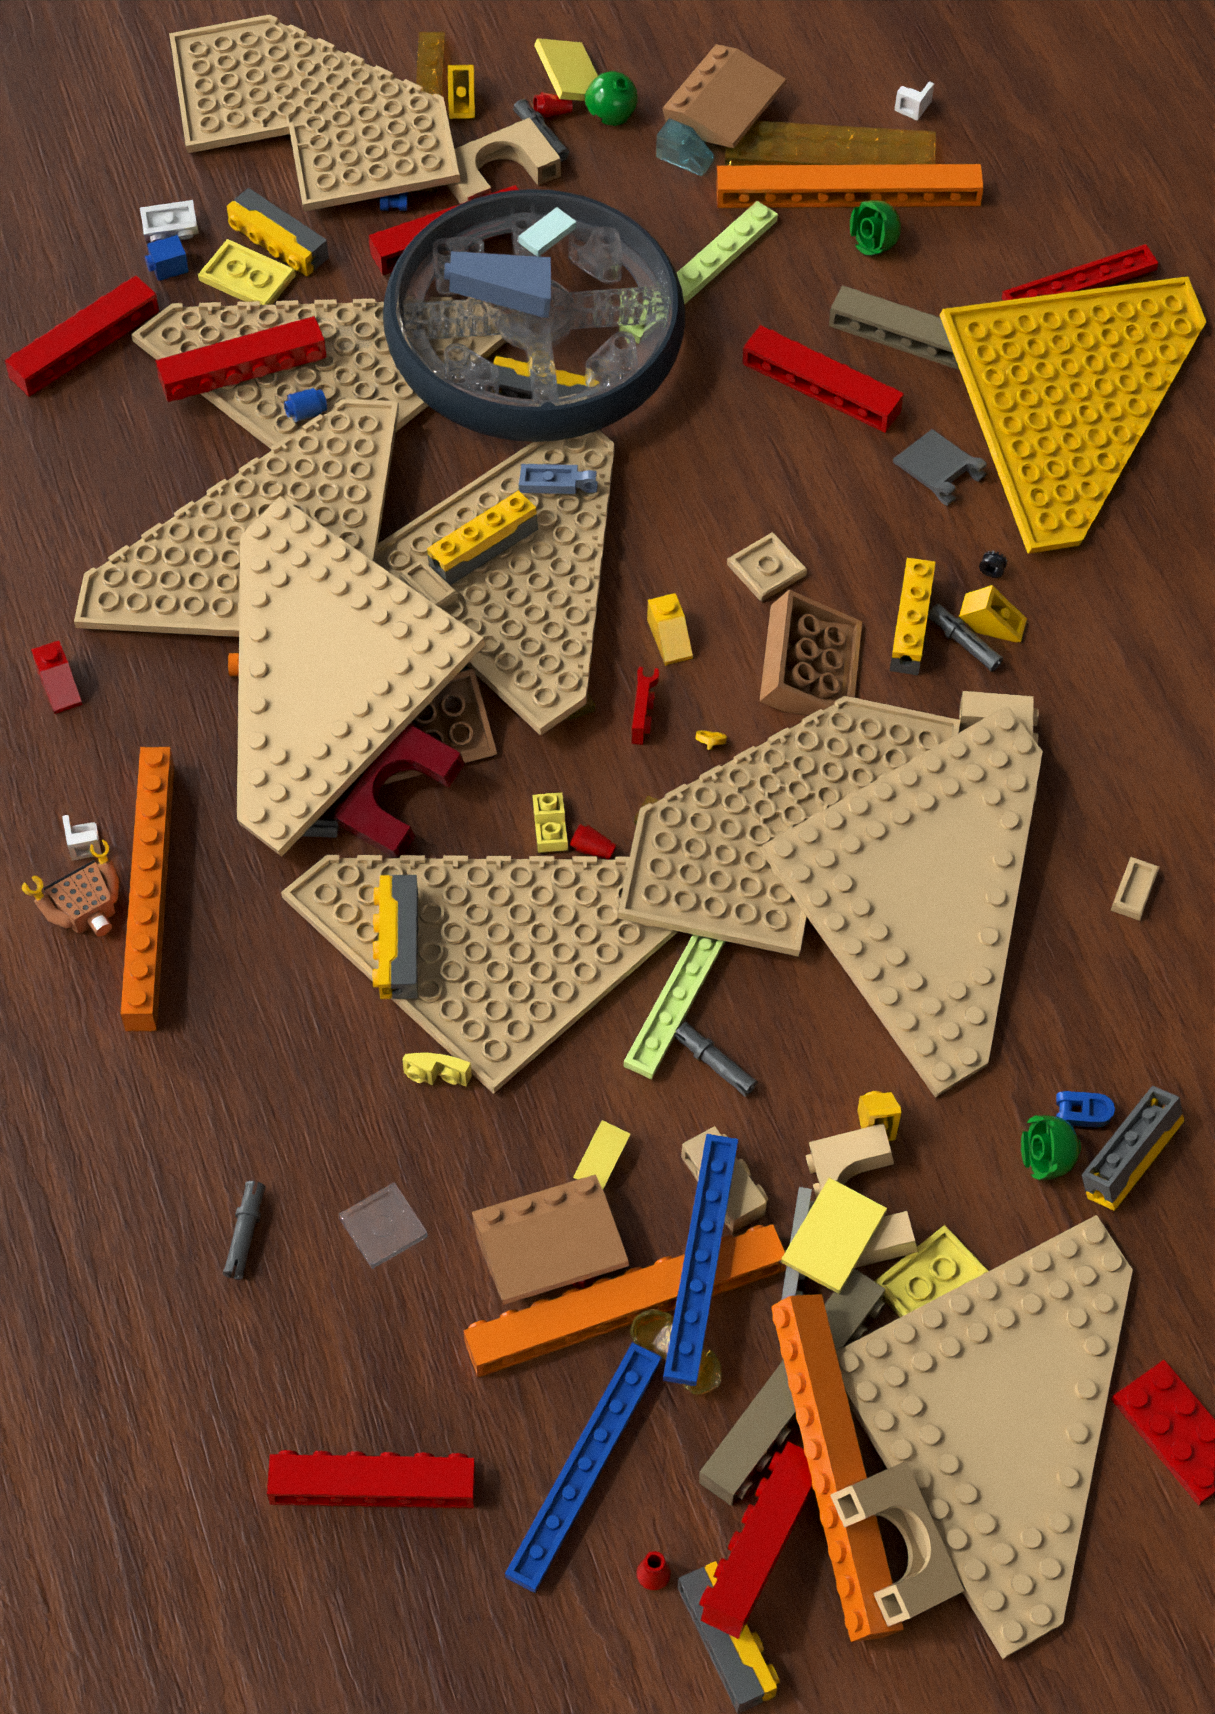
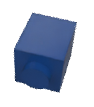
(166, 258)

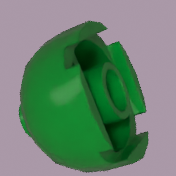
(612, 97)
(875, 227)
(1049, 1147)

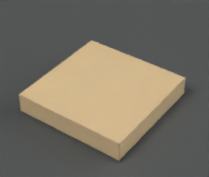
(767, 567)

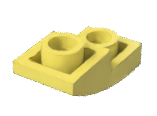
(550, 822)
(427, 1066)
(602, 1153)

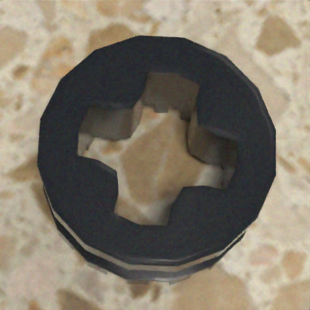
(993, 564)

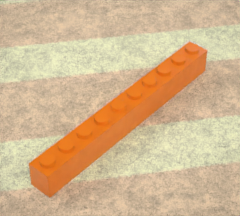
(849, 185)
(147, 890)
(614, 1303)
(833, 1460)

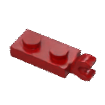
(644, 701)

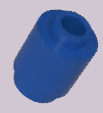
(305, 404)

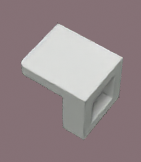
(912, 102)
(80, 838)

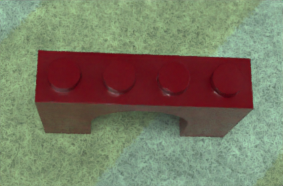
(408, 751)

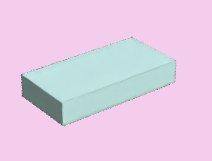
(547, 232)

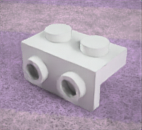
(169, 220)

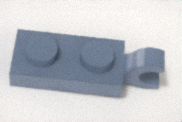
(556, 479)

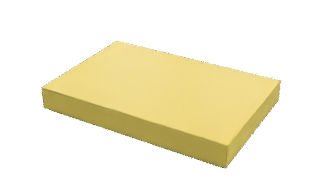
(566, 67)
(246, 274)
(834, 1235)
(929, 1273)

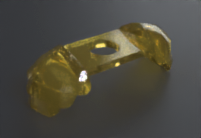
(653, 1332)

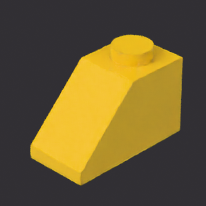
(461, 91)
(992, 615)
(669, 628)
(880, 1108)

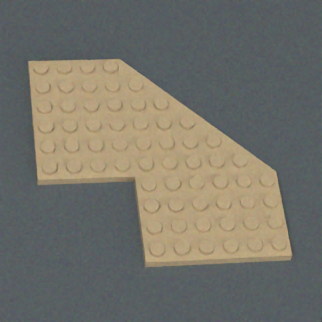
(349, 123)
(699, 847)

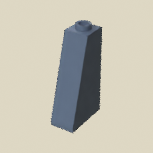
(503, 280)

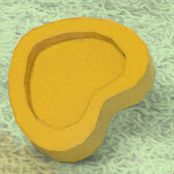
(711, 738)

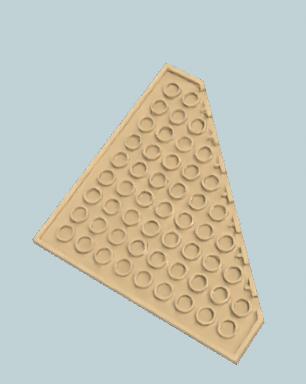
(342, 375)
(188, 569)
(536, 596)
(327, 669)
(922, 889)
(502, 944)
(1002, 1418)

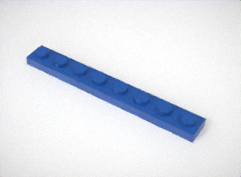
(700, 1260)
(583, 1468)

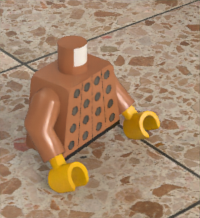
(82, 897)

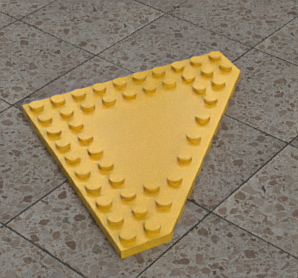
(1070, 391)

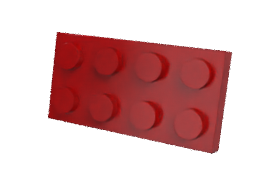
(1173, 1427)

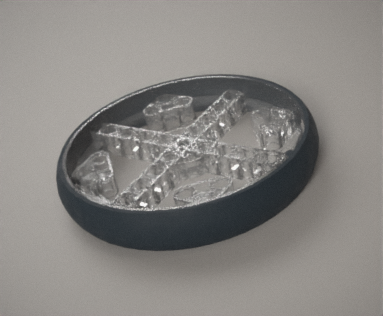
(468, 385)

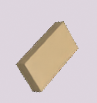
(428, 584)
(1135, 888)

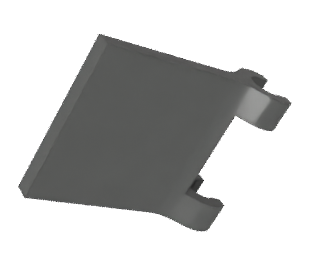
(938, 463)

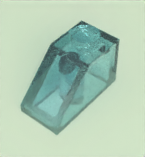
(683, 147)

